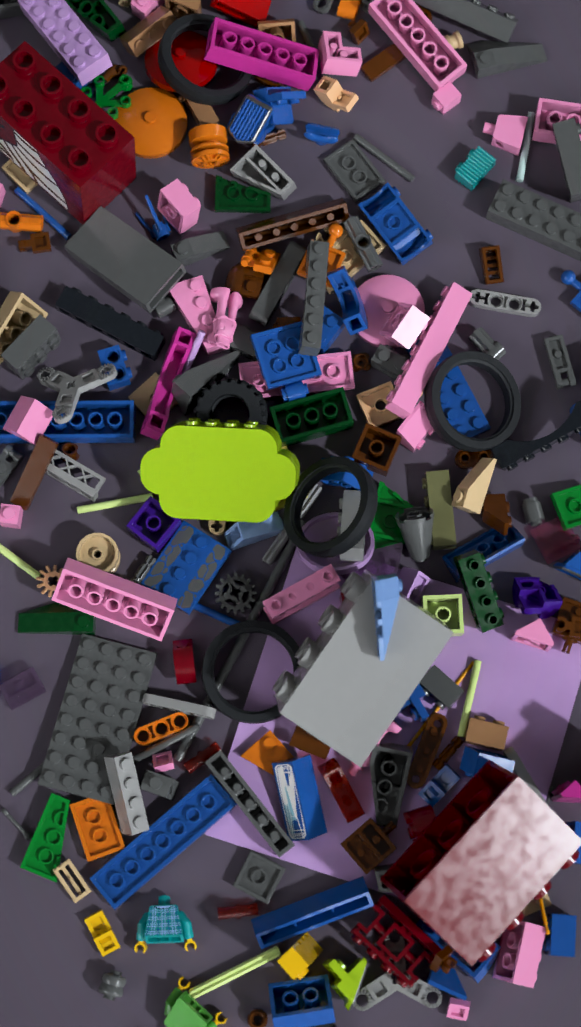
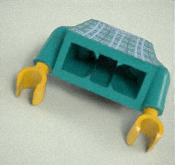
(164, 925)

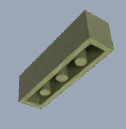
(440, 500)

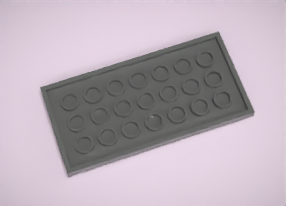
(96, 716)

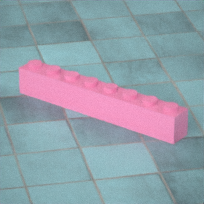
(428, 350)

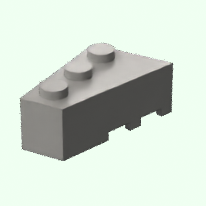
(262, 172)

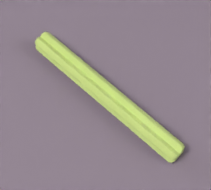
(234, 972)

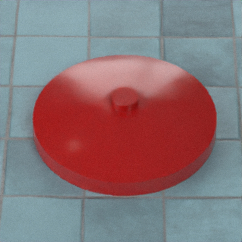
(188, 56)

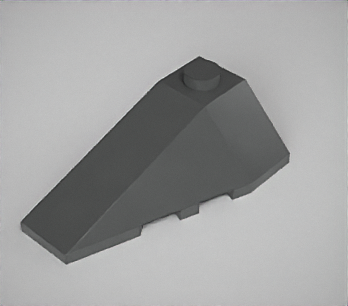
(499, 57)
(193, 381)
(389, 776)

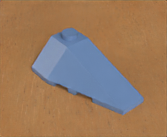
(385, 601)

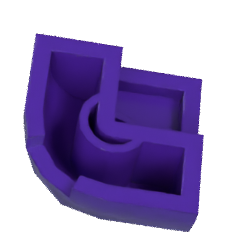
(535, 597)

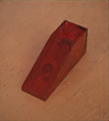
(341, 790)

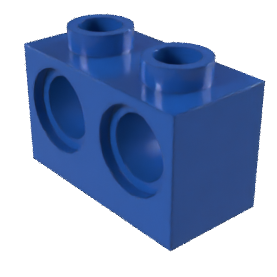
(104, 356)

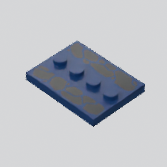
(187, 566)

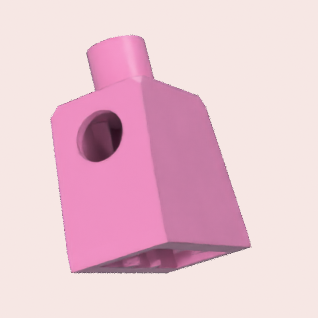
(507, 132)

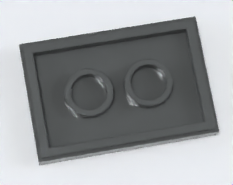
(354, 171)

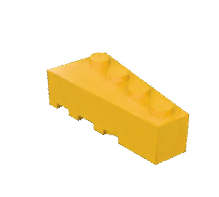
(300, 956)

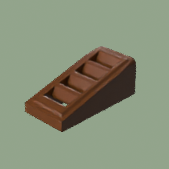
(490, 249)

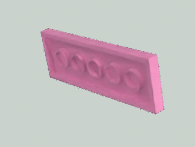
(335, 369)

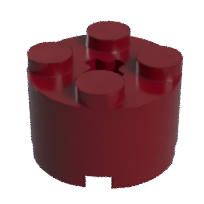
(418, 820)

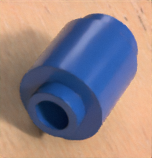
(294, 391)

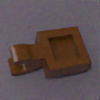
(38, 243)

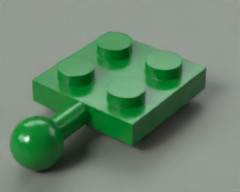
(568, 506)

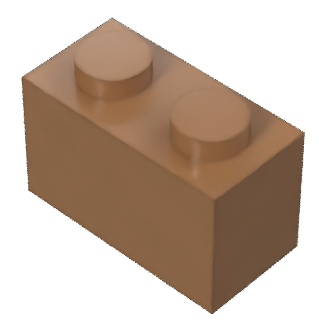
(486, 733)

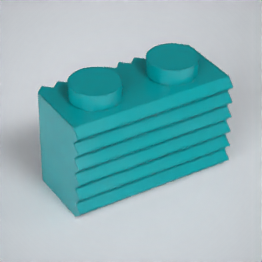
(474, 168)

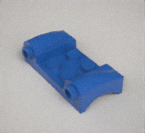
(396, 224)

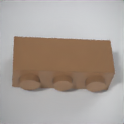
(147, 31)

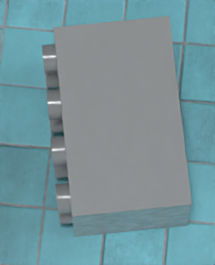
(340, 683)

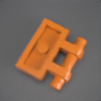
(261, 261)

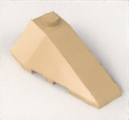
(15, 316)

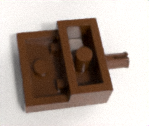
(567, 610)
(369, 845)

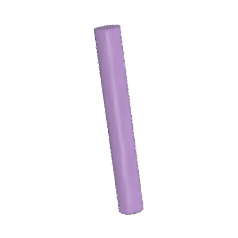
(195, 347)

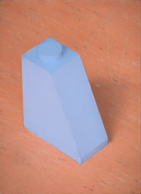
(247, 533)

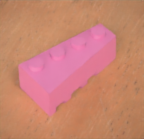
(196, 307)

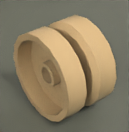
(99, 543)

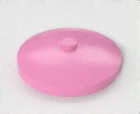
(380, 298)

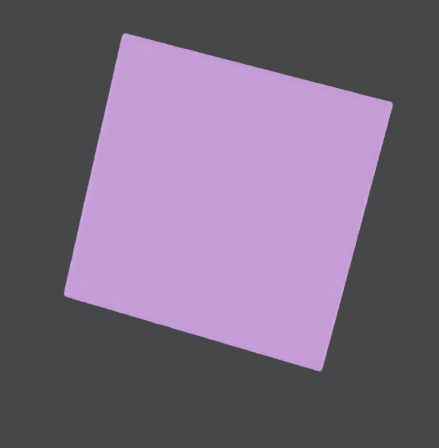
(515, 685)

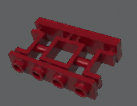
(406, 930)

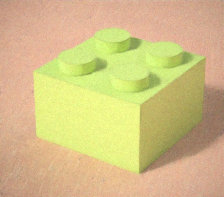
(446, 608)

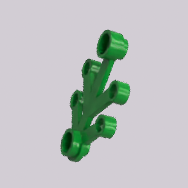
(105, 101)

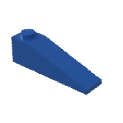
(476, 971)

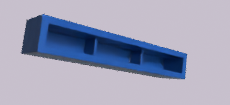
(312, 912)

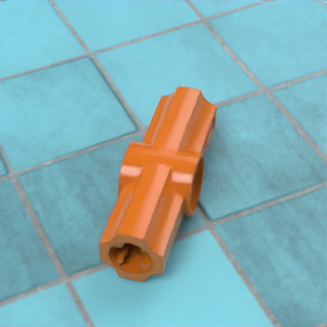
(26, 222)

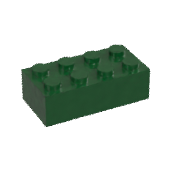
(312, 417)

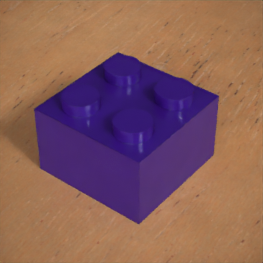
(153, 525)

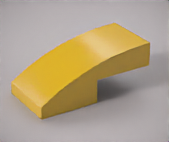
(102, 932)

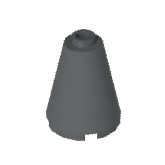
(417, 530)

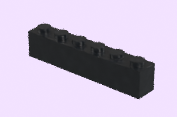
(110, 323)

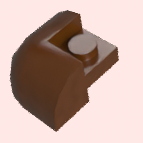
(245, 281)

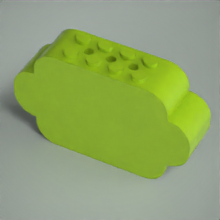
(220, 470)

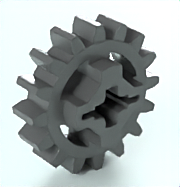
(242, 589)

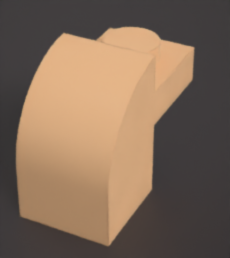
(334, 96)

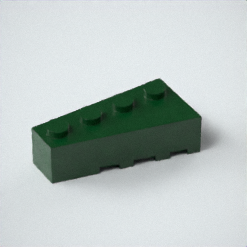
(98, 16)

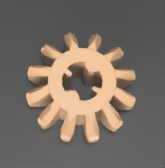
(53, 573)

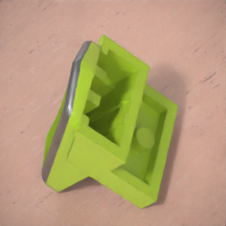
(348, 981)

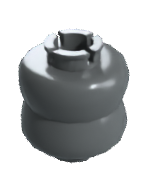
(112, 985)

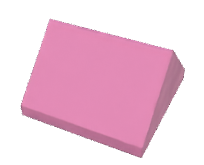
(28, 419)
(534, 635)

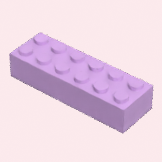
(67, 37)

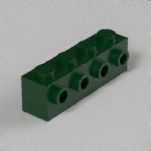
(479, 591)

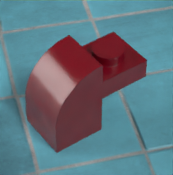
(184, 661)

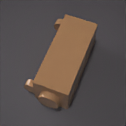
(202, 113)

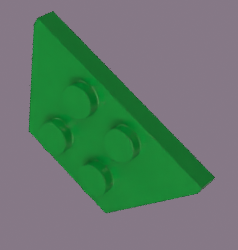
(384, 524)

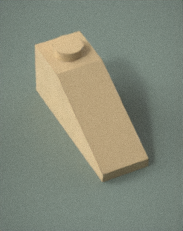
(473, 489)

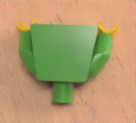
(185, 1011)

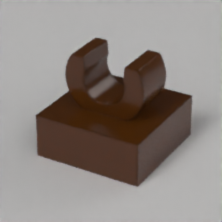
(358, 31)
(443, 960)

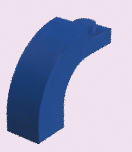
(350, 300)

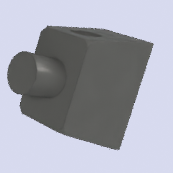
(158, 784)

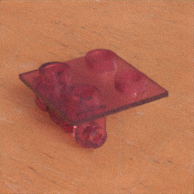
(554, 541)

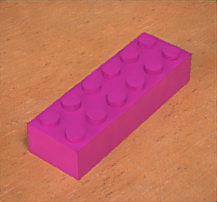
(261, 54)

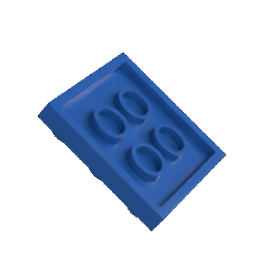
(279, 356)

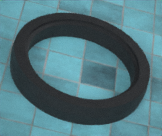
(178, 81)
(504, 379)
(361, 522)
(213, 650)

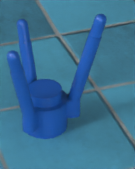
(160, 231)

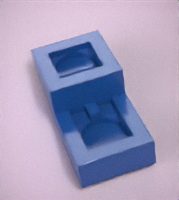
(439, 785)

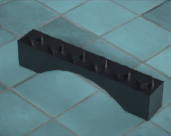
(513, 452)

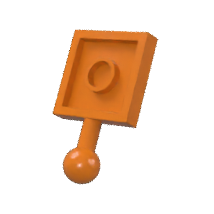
(335, 256)

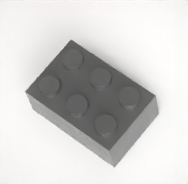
(31, 347)

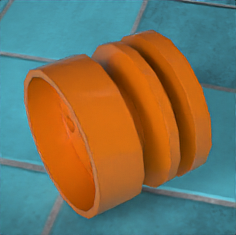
(208, 146)

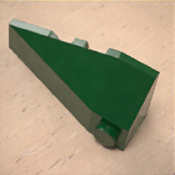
(56, 620)

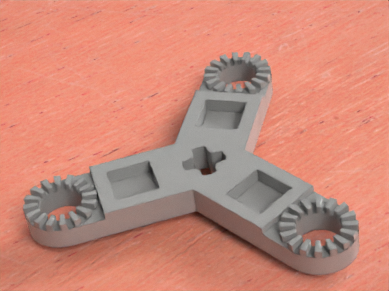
(71, 387)
(383, 985)

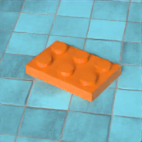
(97, 828)

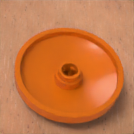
(155, 122)

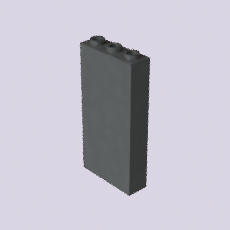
(125, 259)

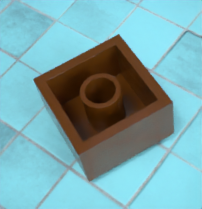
(376, 449)

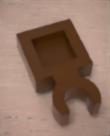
(572, 626)

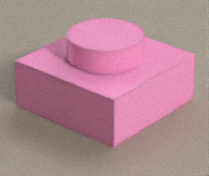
(163, 761)
(458, 1009)

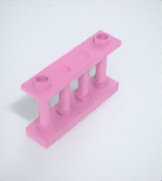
(301, 594)

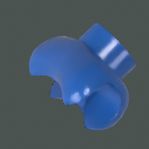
(321, 134)

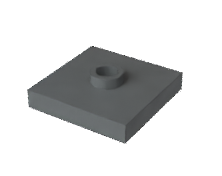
(259, 877)

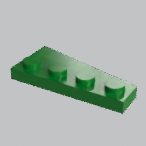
(48, 838)

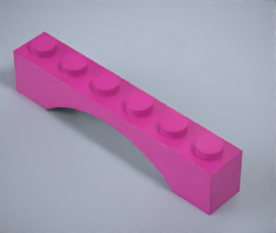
(161, 400)

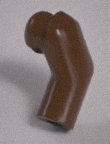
(114, 71)

